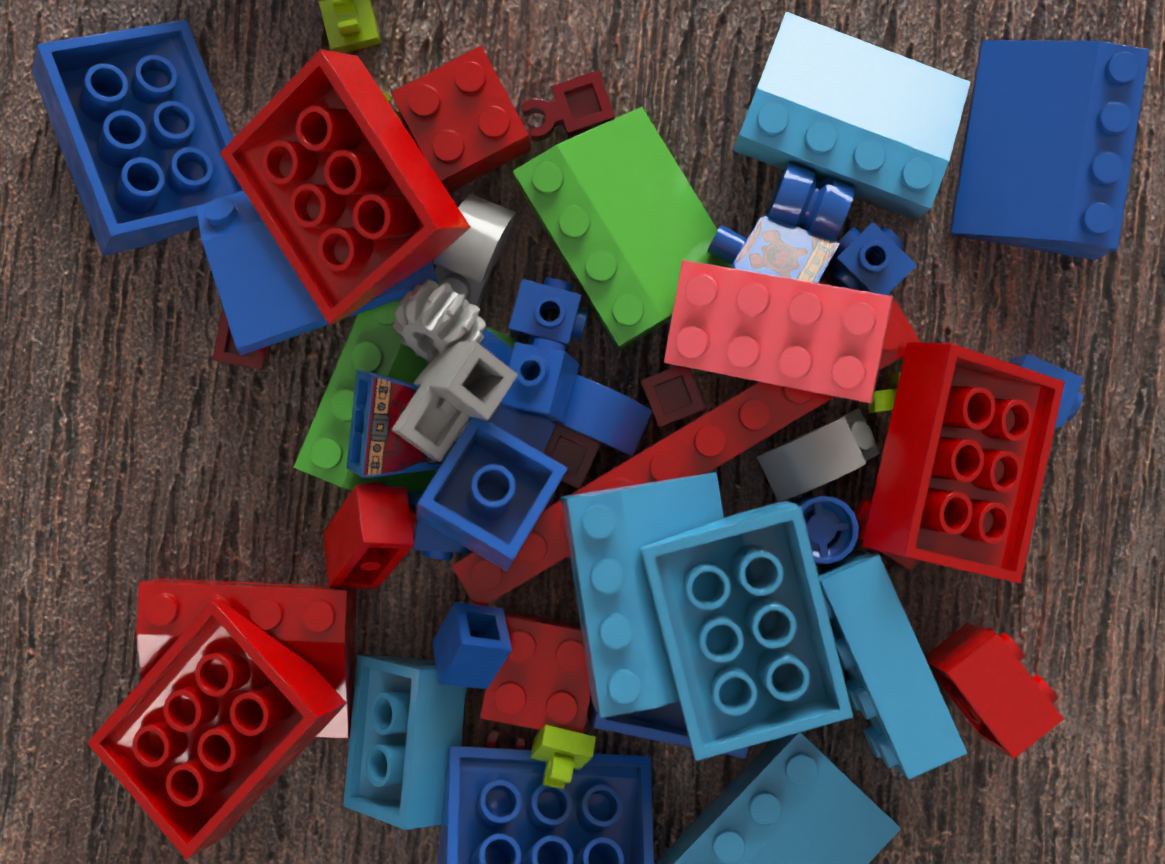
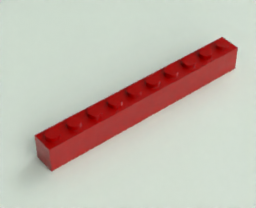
(685, 453)

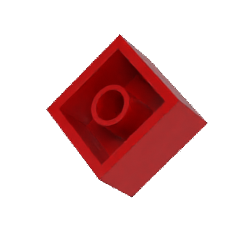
(462, 119)
(542, 677)
(994, 689)

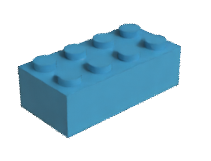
(886, 668)

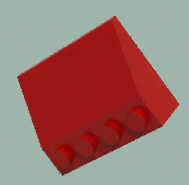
(342, 185)
(963, 461)
(303, 617)
(214, 726)

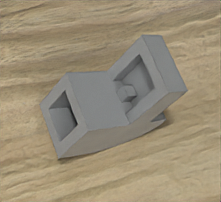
(472, 256)
(453, 388)
(819, 456)

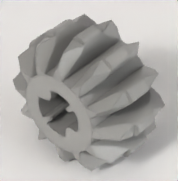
(436, 318)

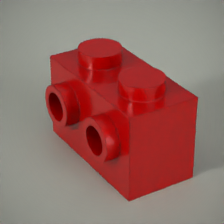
(368, 536)

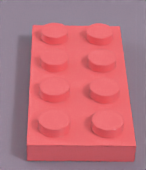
(778, 330)

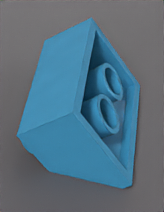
(401, 740)

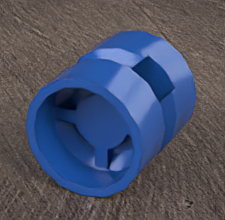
(811, 203)
(829, 526)

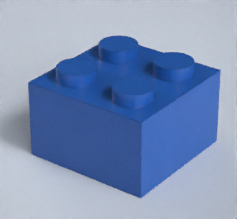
(490, 492)

